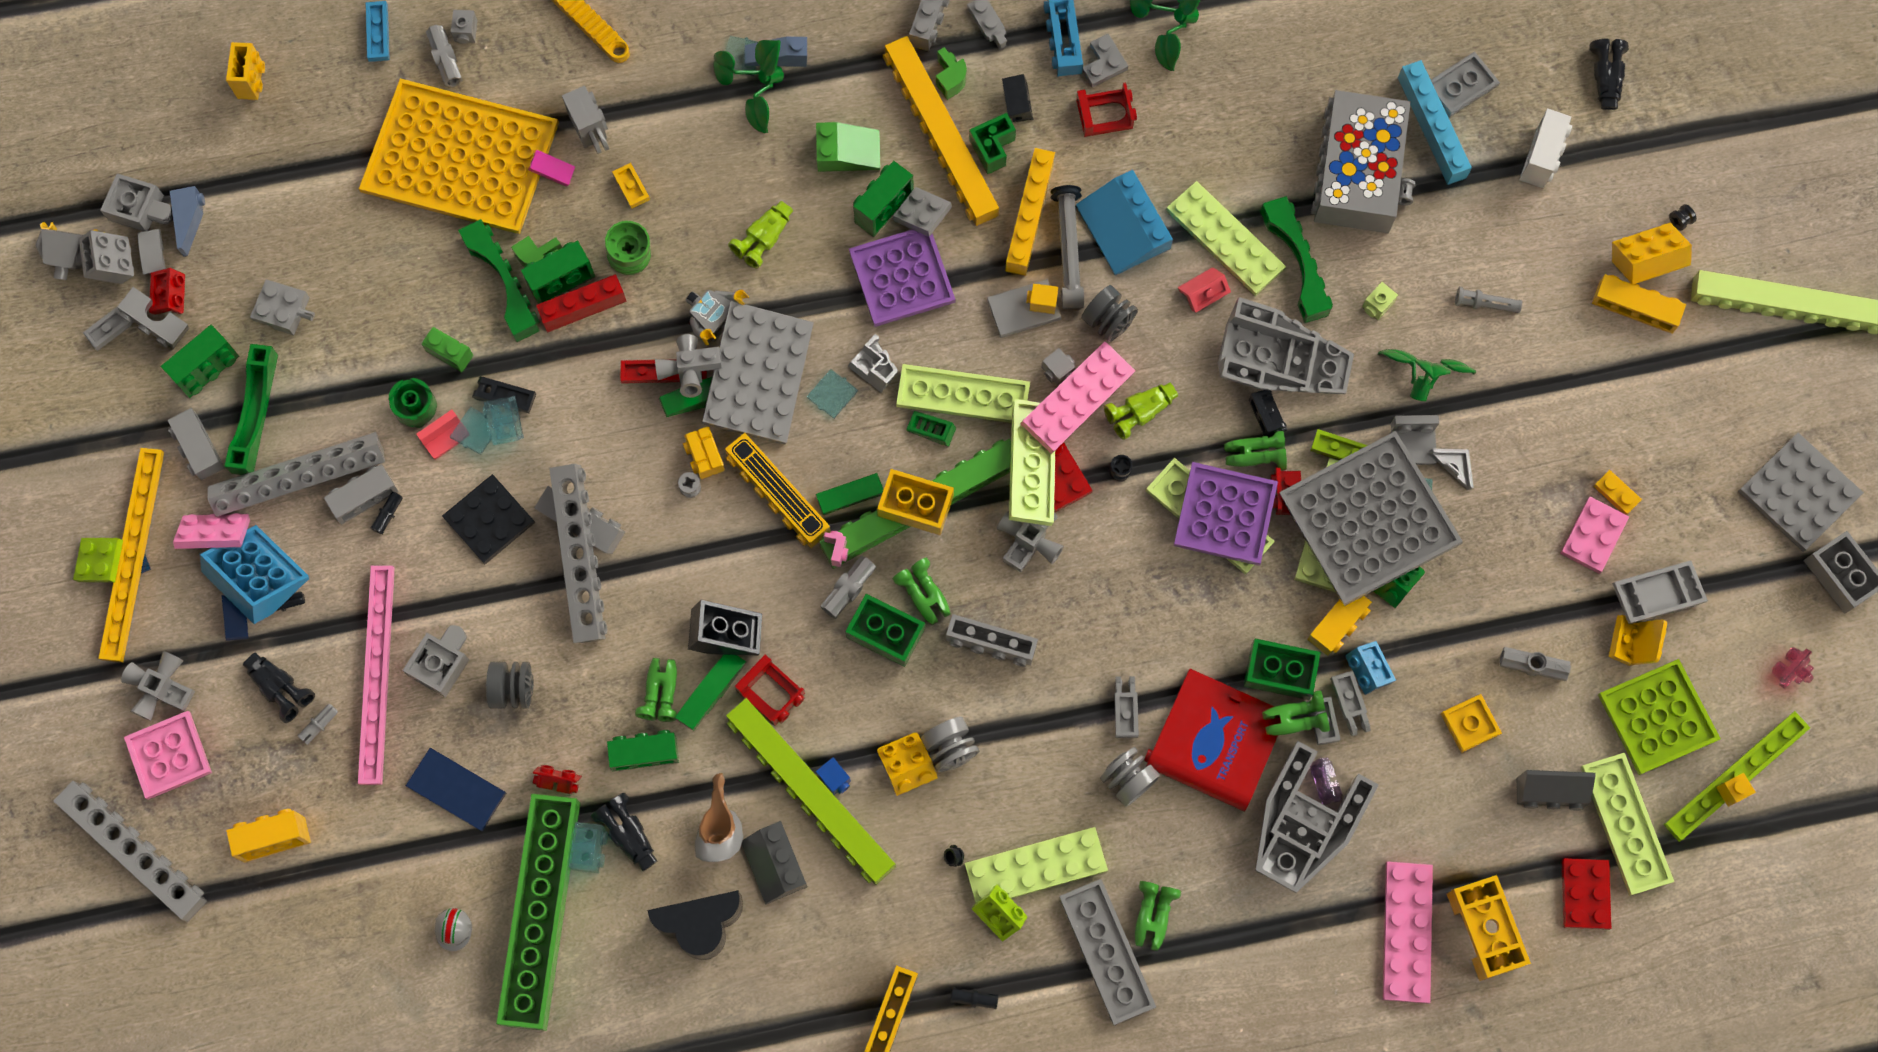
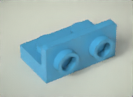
(1370, 667)

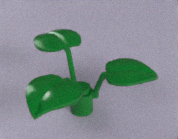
(1168, 46)
(767, 57)
(1423, 385)

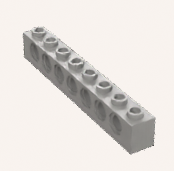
(295, 474)
(569, 544)
(70, 802)

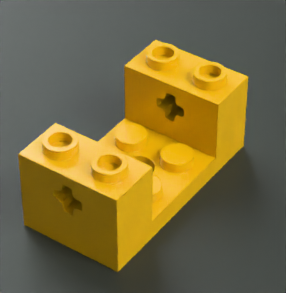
(1495, 951)

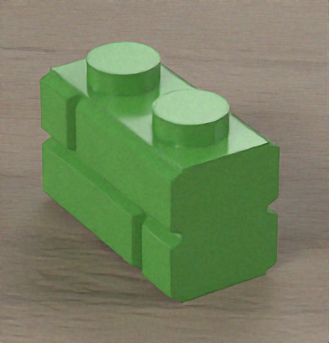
(447, 349)

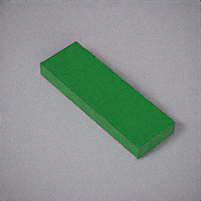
(850, 494)

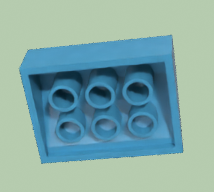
(1124, 223)
(253, 576)

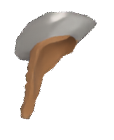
(719, 824)

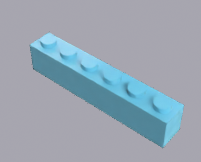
(1434, 122)

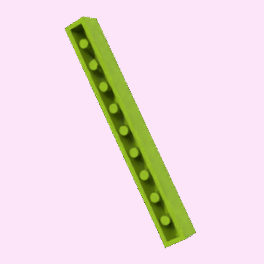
(810, 790)

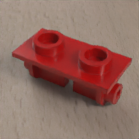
(547, 776)

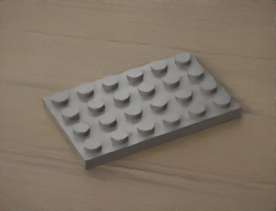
(759, 373)

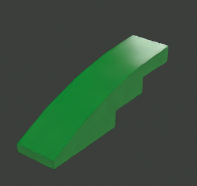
(675, 403)
(710, 690)

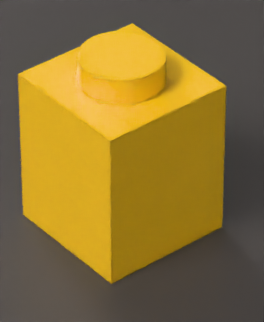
(1042, 298)
(1735, 789)

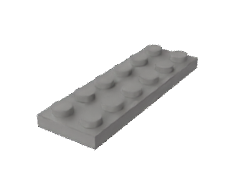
(1107, 952)

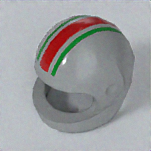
(453, 928)

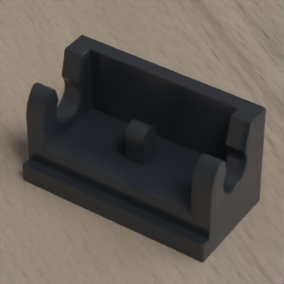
(1017, 98)
(1267, 412)

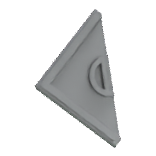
(1456, 463)

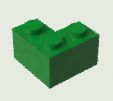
(988, 141)

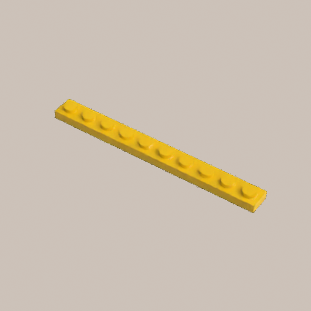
(132, 555)

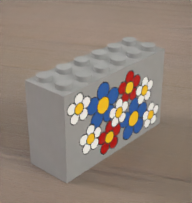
(1361, 161)

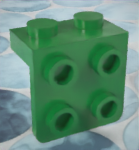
(1397, 589)

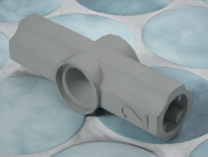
(444, 56)
(848, 587)
(1548, 666)

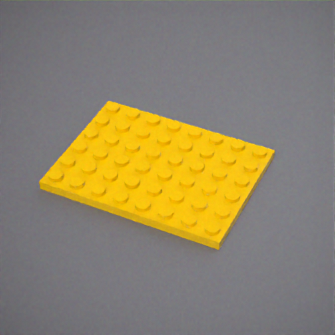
(458, 155)

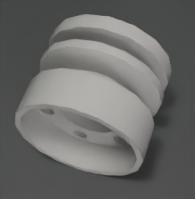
(949, 742)
(1129, 776)

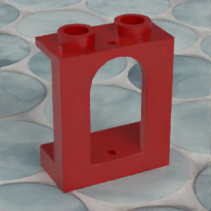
(1120, 96)
(766, 666)

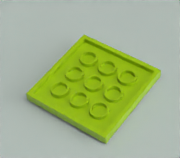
(1659, 717)

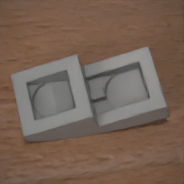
(151, 251)

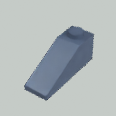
(792, 52)
(187, 214)

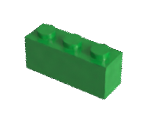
(642, 751)

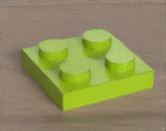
(98, 560)

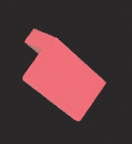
(1205, 289)
(437, 434)

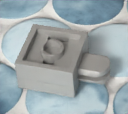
(586, 118)
(135, 204)
(438, 661)

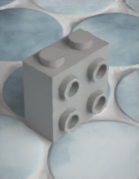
(106, 257)

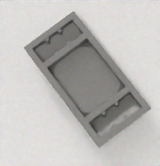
(1660, 592)

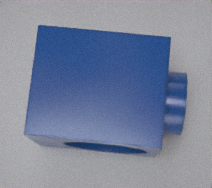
(834, 777)

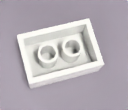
(1546, 148)

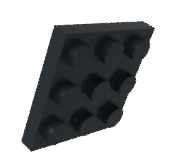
(488, 519)

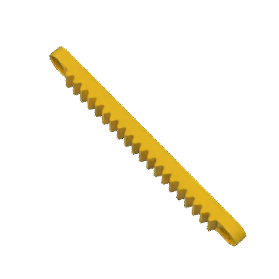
(594, 28)

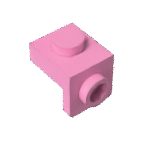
(840, 551)

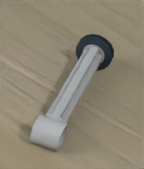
(1072, 293)

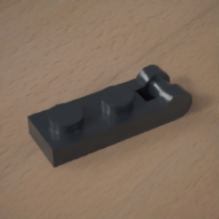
(524, 397)

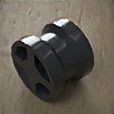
(1682, 217)

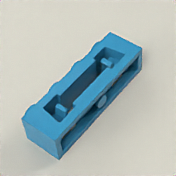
(1067, 63)

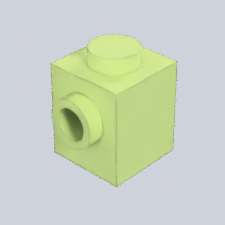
(1379, 301)

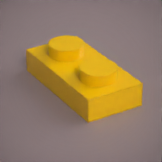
(631, 185)
(1617, 492)

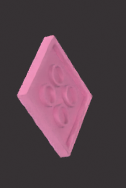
(167, 755)

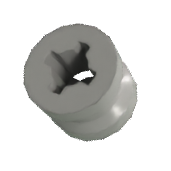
(691, 489)

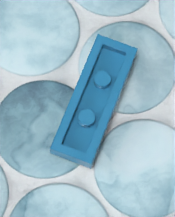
(377, 31)

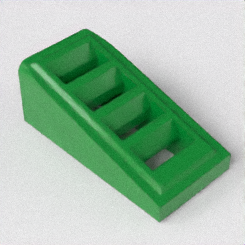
(944, 439)

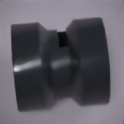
(1119, 464)

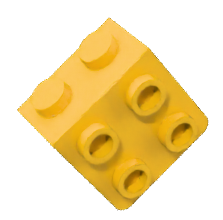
(1637, 642)
(907, 763)

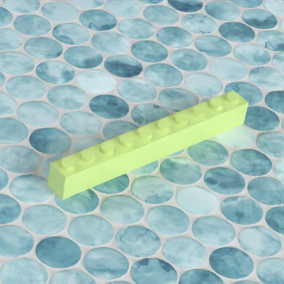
(1785, 301)

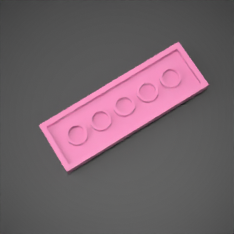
(1077, 397)
(1407, 932)

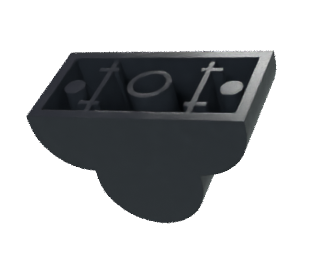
(699, 922)

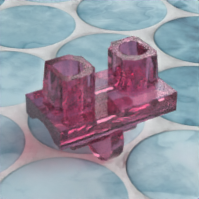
(1799, 661)

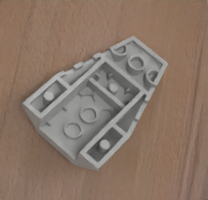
(1279, 353)

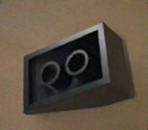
(724, 630)

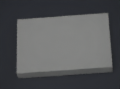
(1464, 83)
(1013, 314)

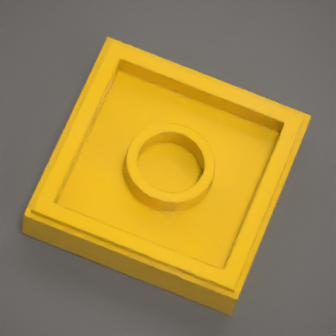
(1471, 723)

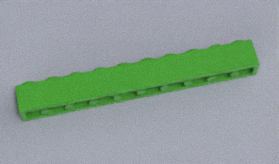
(964, 478)

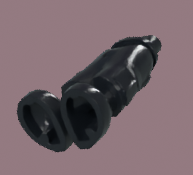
(1608, 74)
(273, 683)
(629, 834)

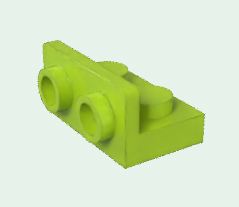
(1000, 913)

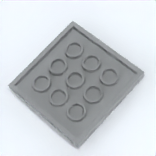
(1800, 492)

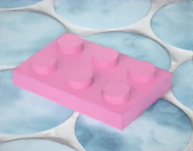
(211, 531)
(1594, 535)

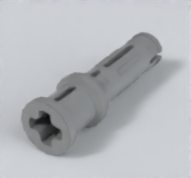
(1476, 301)

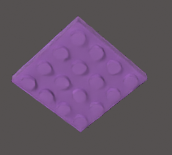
(901, 276)
(1225, 513)

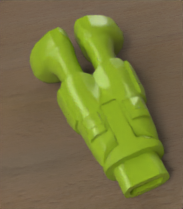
(765, 232)
(1142, 406)

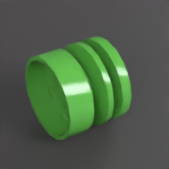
(632, 237)

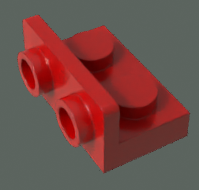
(167, 291)
(1285, 480)

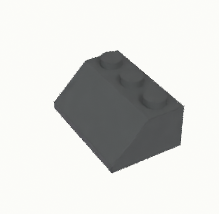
(1555, 789)
(773, 863)

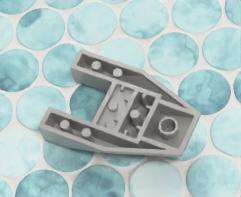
(1302, 833)

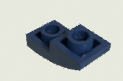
(234, 621)

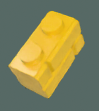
(704, 453)

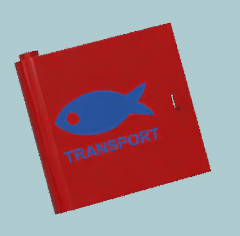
(1214, 740)

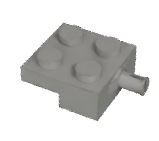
(281, 307)

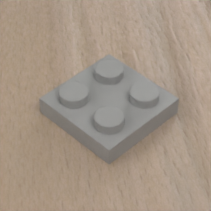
(922, 211)

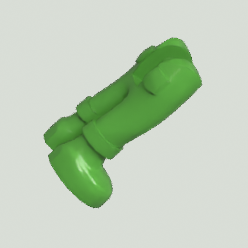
(1249, 458)
(934, 594)
(653, 682)
(1290, 710)
(1160, 923)

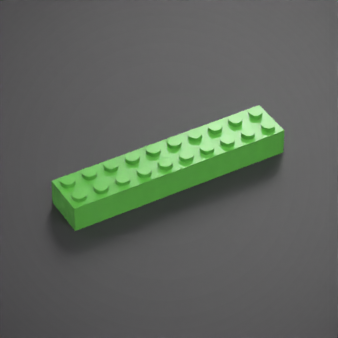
(538, 913)

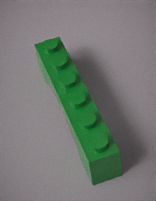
(1280, 220)
(517, 315)
(259, 378)

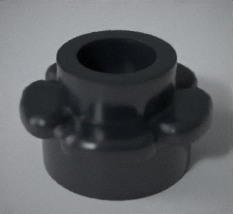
(954, 856)

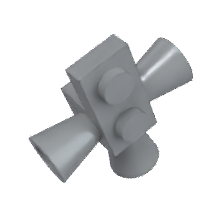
(689, 364)
(1028, 540)
(157, 686)

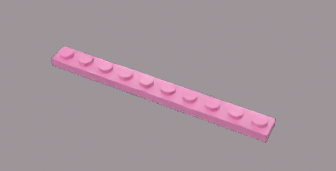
(376, 675)

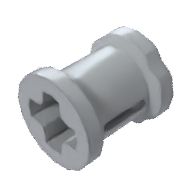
(1406, 198)

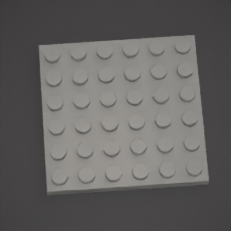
(1370, 518)

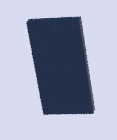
(456, 789)

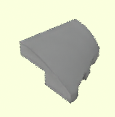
(874, 365)

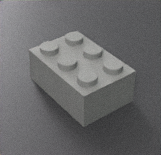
(1844, 572)

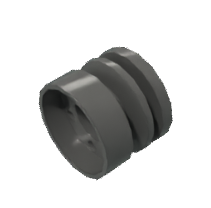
(1113, 316)
(506, 685)

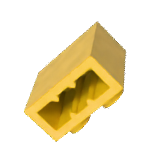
(245, 71)

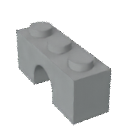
(135, 308)

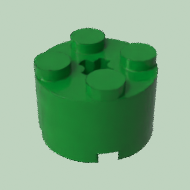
(423, 401)

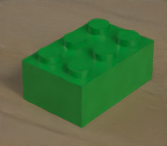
(882, 198)
(558, 272)
(200, 361)
(885, 630)
(1282, 669)

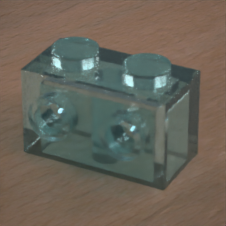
(503, 420)
(587, 847)

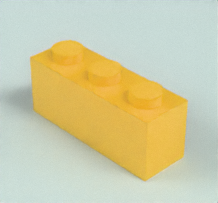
(1338, 623)

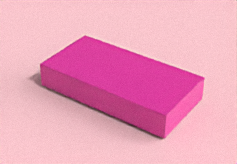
(551, 168)

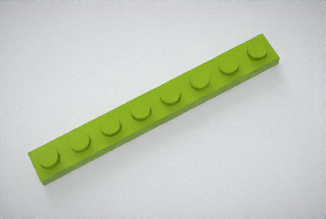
(1750, 763)

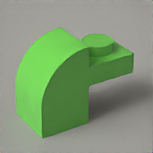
(953, 76)
(527, 251)

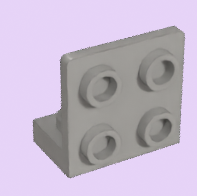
(1417, 435)

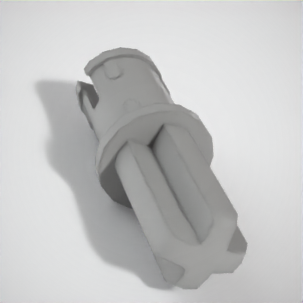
(318, 723)

